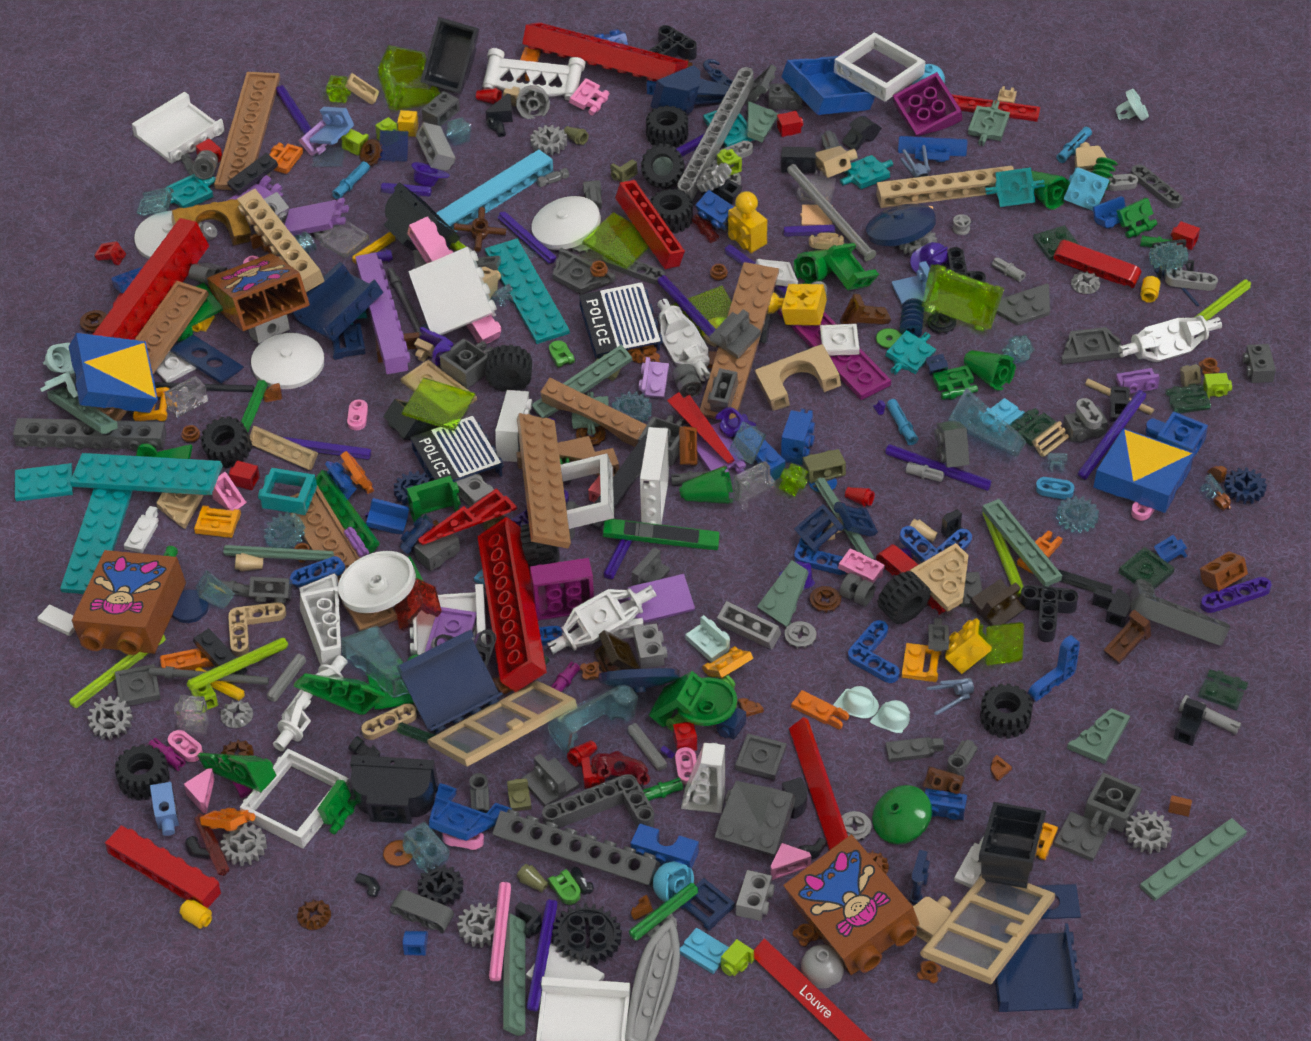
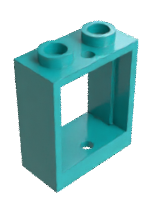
(284, 503)

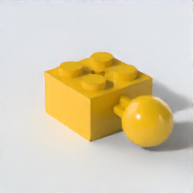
(747, 224)
(802, 304)

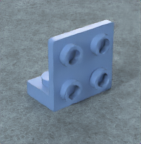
(337, 124)
(913, 286)

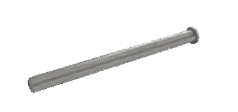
(829, 210)

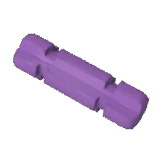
(356, 542)

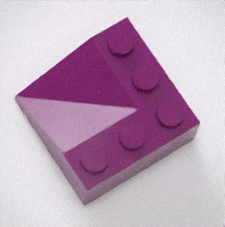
(927, 106)
(561, 587)

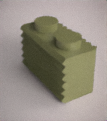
(824, 465)

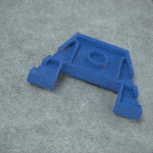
(458, 819)

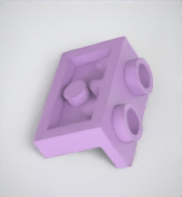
(654, 379)

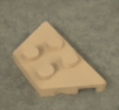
(179, 506)

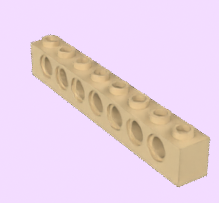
(937, 187)
(279, 238)

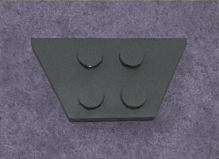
(575, 273)
(1026, 305)
(1091, 345)

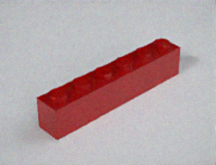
(649, 224)
(162, 867)

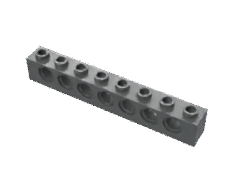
(77, 434)
(506, 830)

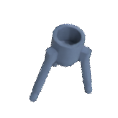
(917, 170)
(961, 686)

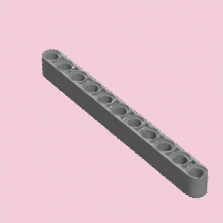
(717, 131)

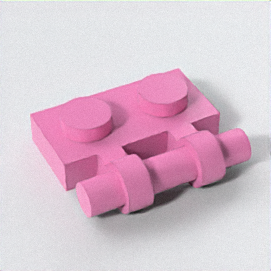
(584, 94)

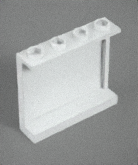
(176, 128)
(452, 291)
(462, 601)
(583, 1010)

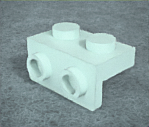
(709, 639)

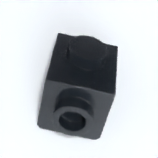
(951, 523)
(530, 916)

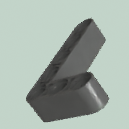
(1175, 615)
(595, 800)

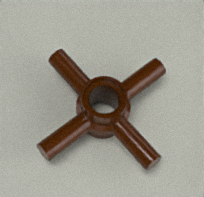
(479, 229)

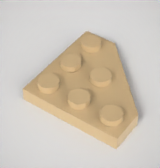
(945, 576)

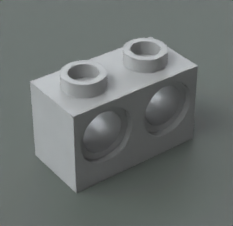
(649, 646)
(756, 896)

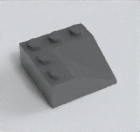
(755, 818)

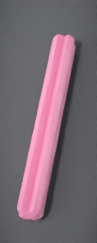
(500, 931)

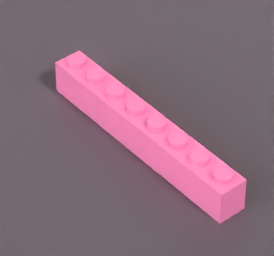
(432, 247)

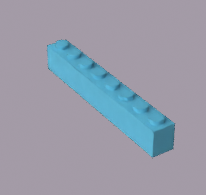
(497, 189)

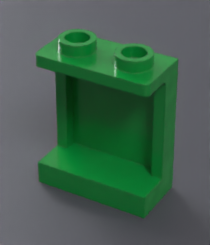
(848, 268)
(433, 497)
(679, 693)

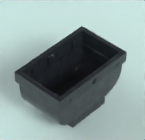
(450, 55)
(406, 208)
(396, 790)
(1011, 844)

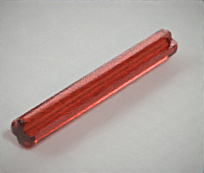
(213, 847)

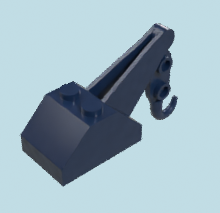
(686, 88)

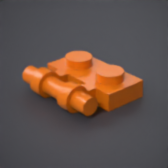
(286, 156)
(358, 474)
(227, 818)

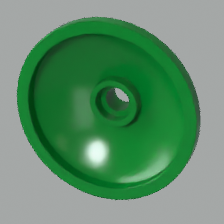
(714, 705)
(908, 820)

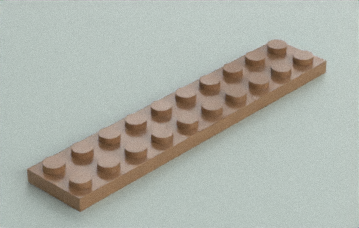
(247, 125)
(754, 296)
(166, 327)
(543, 481)
(326, 534)

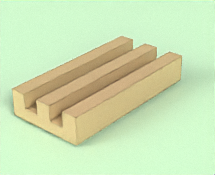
(361, 89)
(1060, 431)

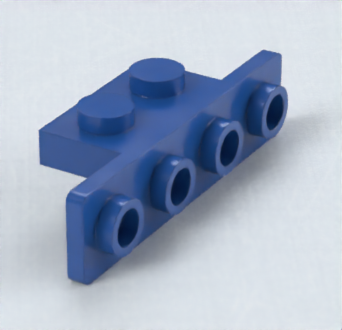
(936, 148)

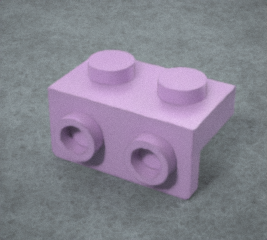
(313, 148)

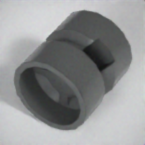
(205, 164)
(687, 380)
(855, 588)

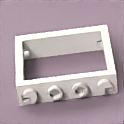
(882, 90)
(656, 471)
(595, 512)
(314, 821)

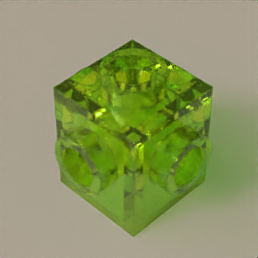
(337, 90)
(793, 479)

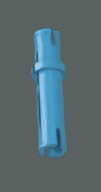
(1065, 154)
(347, 183)
(904, 425)

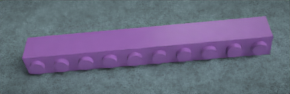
(384, 316)

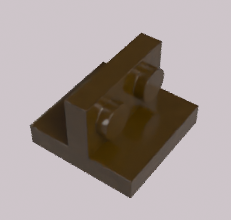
(998, 603)
(615, 654)

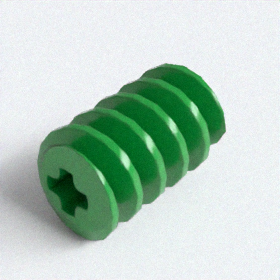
(1103, 167)

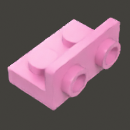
(861, 565)

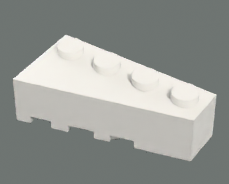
(507, 429)
(322, 621)
(707, 781)

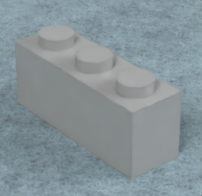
(435, 146)
(749, 625)

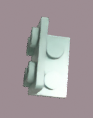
(68, 377)

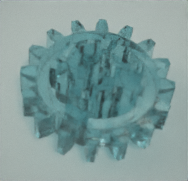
(1168, 256)
(632, 406)
(1077, 514)
(284, 531)

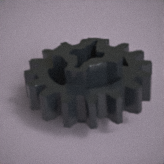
(447, 891)

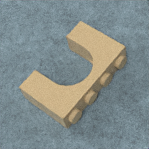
(812, 361)

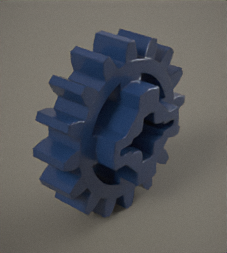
(408, 481)
(1245, 485)

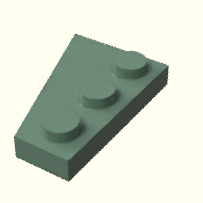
(759, 121)
(783, 595)
(1102, 737)

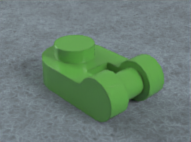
(559, 349)
(569, 891)

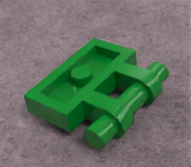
(1134, 212)
(953, 378)
(335, 802)

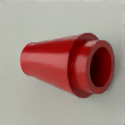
(489, 95)
(862, 496)
(581, 751)

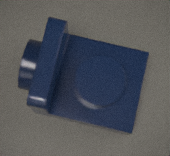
(936, 363)

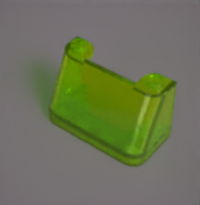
(401, 76)
(961, 297)

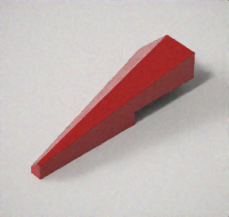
(694, 417)
(487, 508)

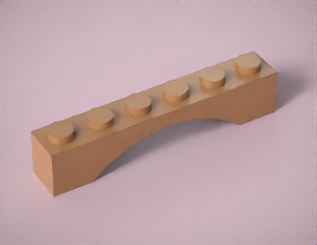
(568, 399)

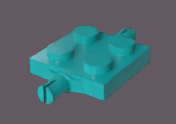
(867, 172)
(1015, 187)
(191, 191)
(910, 352)

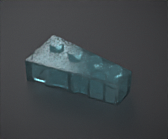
(986, 424)
(376, 657)

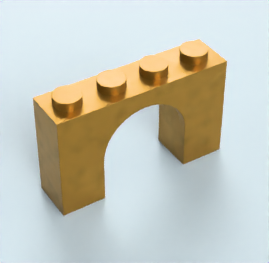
(224, 212)

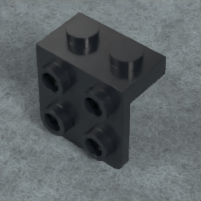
(802, 157)

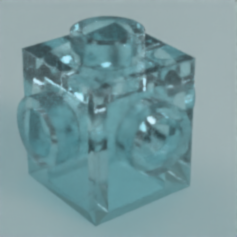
(458, 131)
(1018, 348)

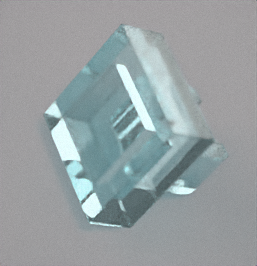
(502, 294)
(1057, 459)
(1212, 485)

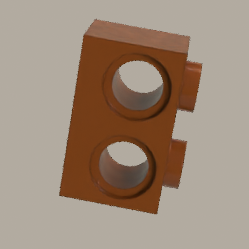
(1223, 571)

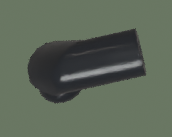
(497, 126)
(194, 848)
(816, 849)
(370, 882)
(585, 887)

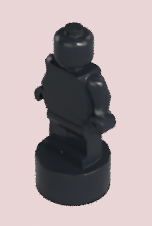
(358, 746)

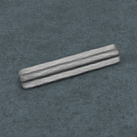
(286, 677)
(647, 747)

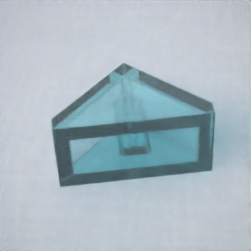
(213, 590)

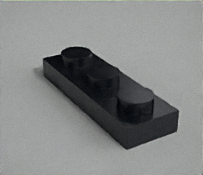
(252, 174)
(215, 650)

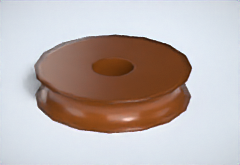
(390, 851)

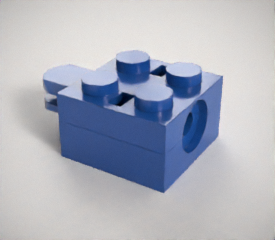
(1178, 431)
(798, 436)

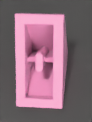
(227, 494)
(200, 789)
(789, 861)

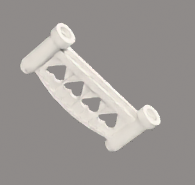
(498, 67)

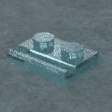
(155, 201)

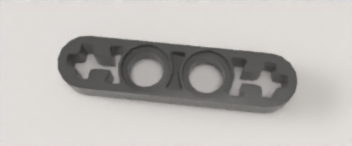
(1159, 184)
(636, 266)

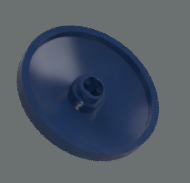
(901, 224)
(639, 678)

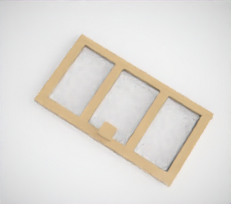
(502, 723)
(987, 928)

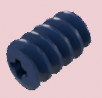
(912, 317)

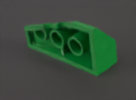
(344, 692)
(242, 769)

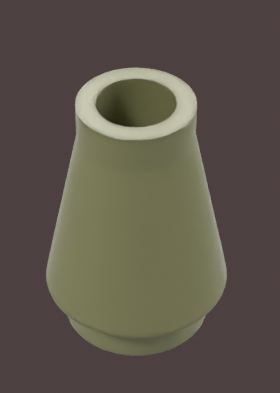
(577, 135)
(531, 877)

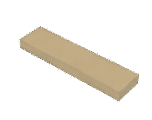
(283, 448)

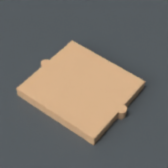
(814, 216)

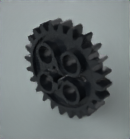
(570, 934)

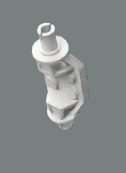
(1169, 338)
(683, 339)
(600, 614)
(294, 714)

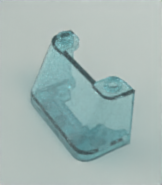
(613, 701)

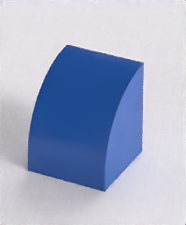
(415, 942)

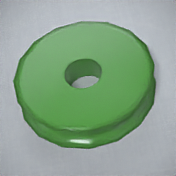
(883, 334)

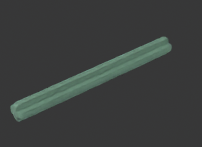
(831, 499)
(281, 553)

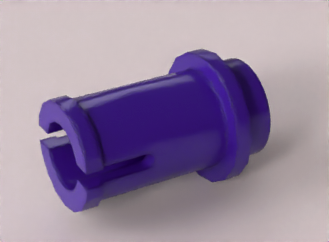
(384, 255)

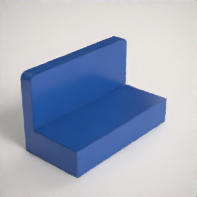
(387, 516)

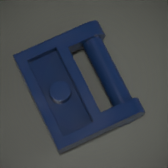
(353, 342)
(856, 519)
(815, 524)
(408, 539)
(919, 876)
(713, 901)

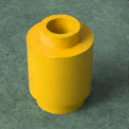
(1150, 289)
(196, 914)

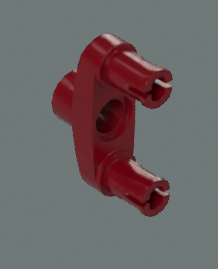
(604, 765)

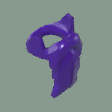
(440, 343)
(731, 427)

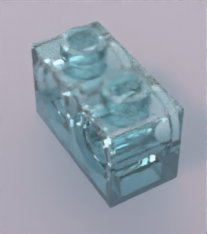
(428, 850)

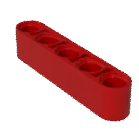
(1097, 263)
(897, 562)

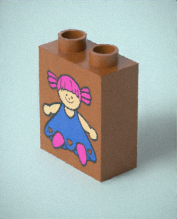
(258, 291)
(129, 602)
(853, 905)

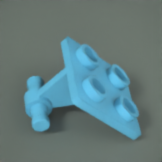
(1086, 188)

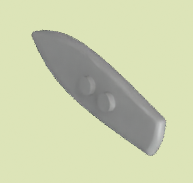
(654, 984)

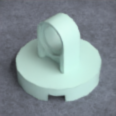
(1133, 106)

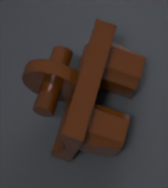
(943, 780)

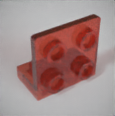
(421, 597)

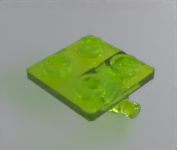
(1005, 642)

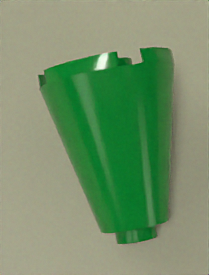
(1054, 190)
(811, 266)
(991, 367)
(708, 487)

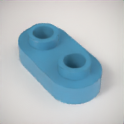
(1056, 487)

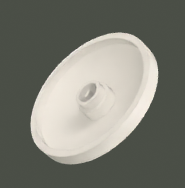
(566, 222)
(152, 232)
(288, 360)
(376, 582)

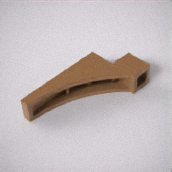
(577, 450)

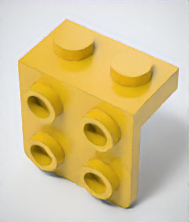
(966, 646)

